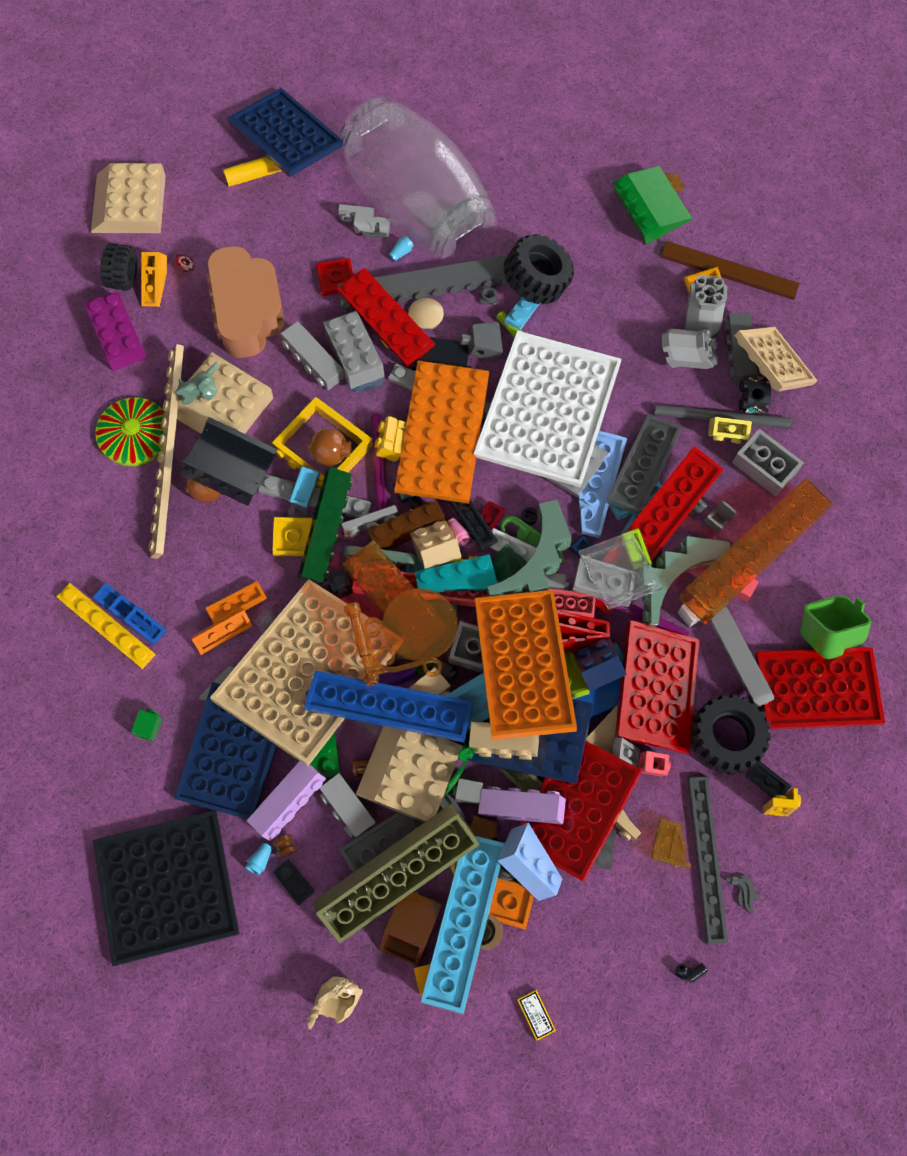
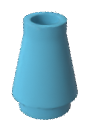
(401, 248)
(258, 860)

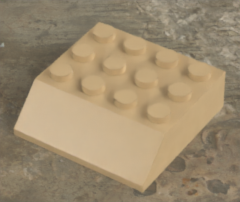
(129, 198)
(237, 399)
(409, 772)

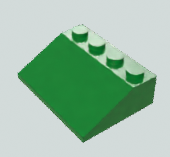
(651, 203)

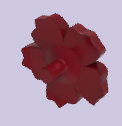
(184, 262)

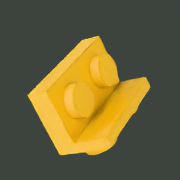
(783, 805)

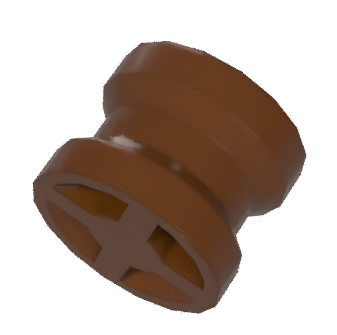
(284, 846)

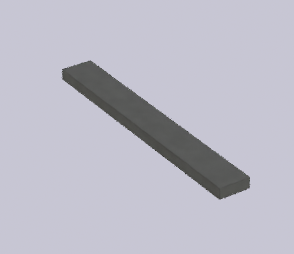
(707, 860)

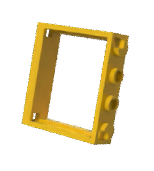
(316, 405)

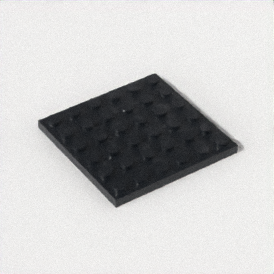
(165, 888)

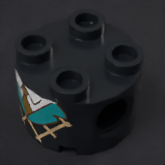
(762, 390)

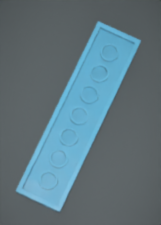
(463, 927)

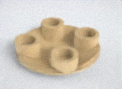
(426, 313)

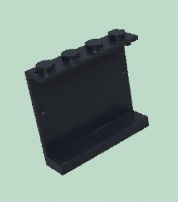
(228, 461)

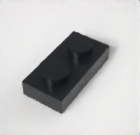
(768, 780)
(293, 882)

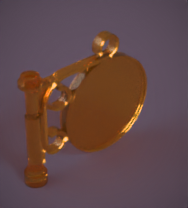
(415, 625)

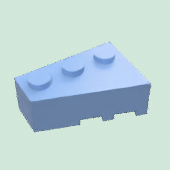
(530, 863)

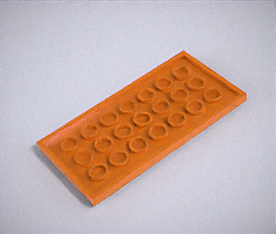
(442, 432)
(524, 665)

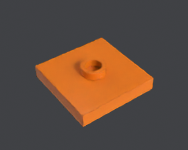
(511, 903)

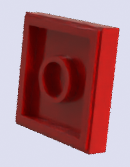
(333, 273)

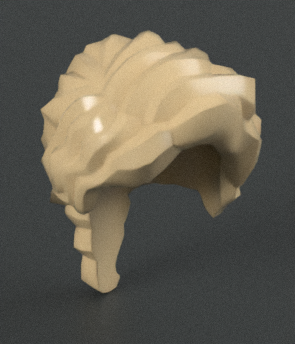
(335, 1000)

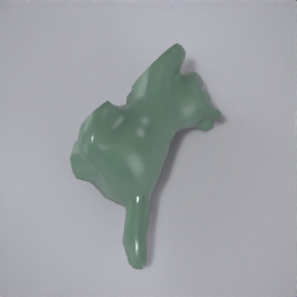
(199, 385)

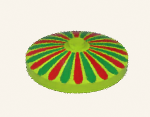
(130, 431)

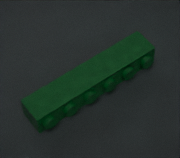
(324, 526)

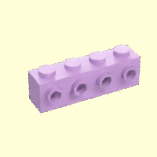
(286, 800)
(522, 805)

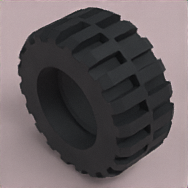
(548, 257)
(747, 716)

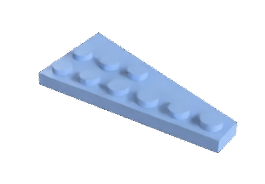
(594, 496)

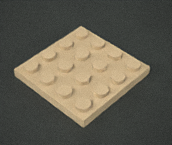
(775, 358)

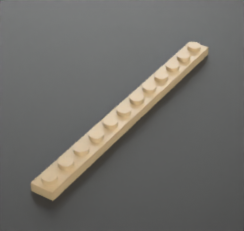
(165, 456)

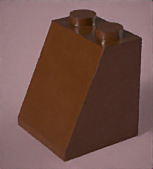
(410, 928)

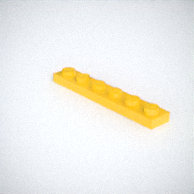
(106, 626)

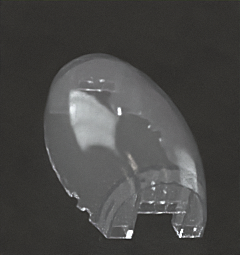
(414, 175)

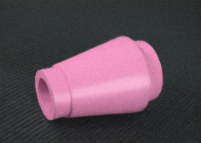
(459, 531)

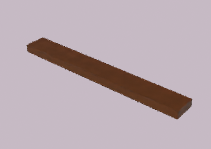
(730, 270)

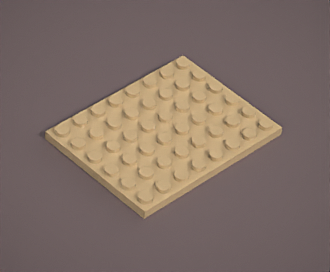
(277, 672)

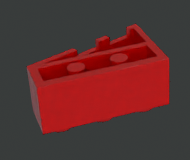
(581, 631)

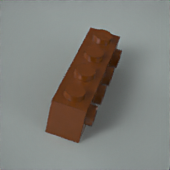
(398, 529)

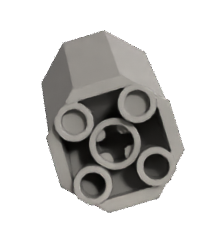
(706, 304)
(690, 348)

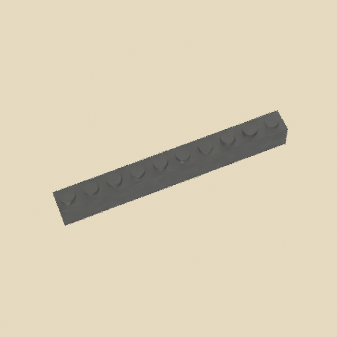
(441, 280)

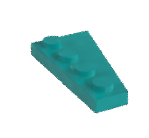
(463, 575)

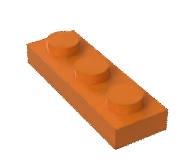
(243, 599)
(221, 631)

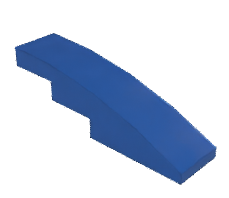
(129, 613)

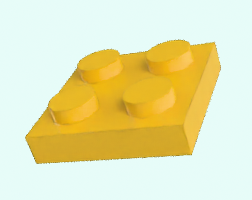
(290, 536)

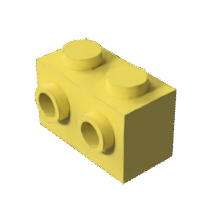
(729, 429)

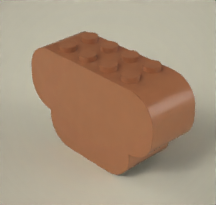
(244, 301)

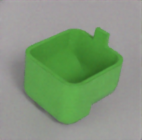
(834, 625)

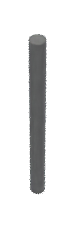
(702, 414)

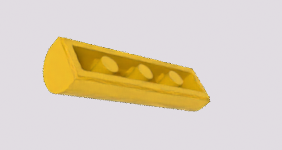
(249, 171)

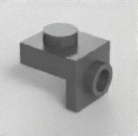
(720, 517)

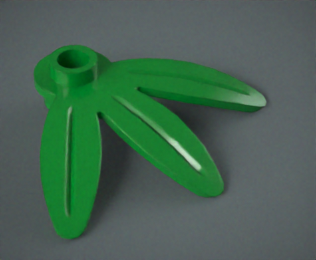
(464, 754)

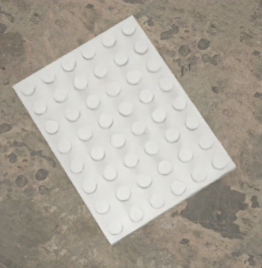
(548, 408)

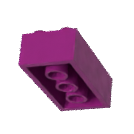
(115, 331)

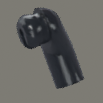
(689, 974)

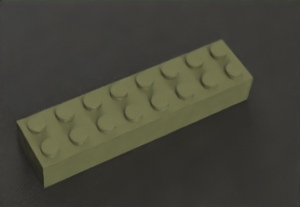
(395, 873)

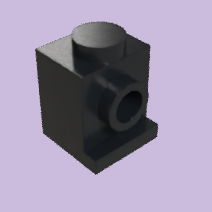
(340, 584)

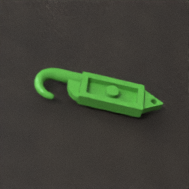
(525, 533)

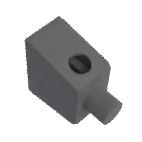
(483, 341)

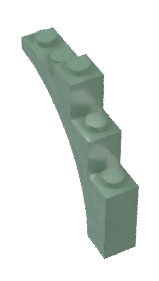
(691, 554)
(545, 560)

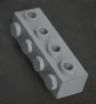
(312, 356)

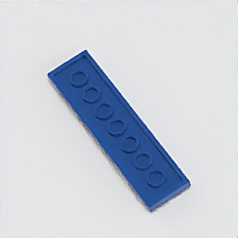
(389, 706)

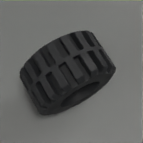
(118, 266)

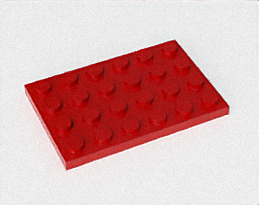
(658, 687)
(821, 690)
(589, 810)

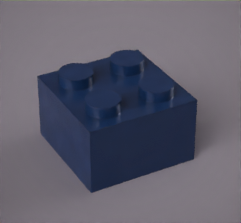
(599, 664)

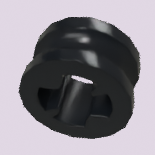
(532, 511)

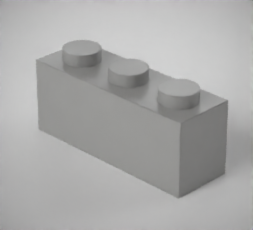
(347, 806)

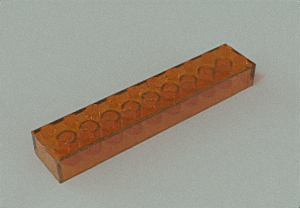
(755, 551)

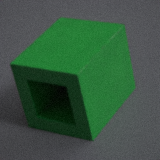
(146, 725)

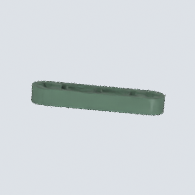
(398, 558)

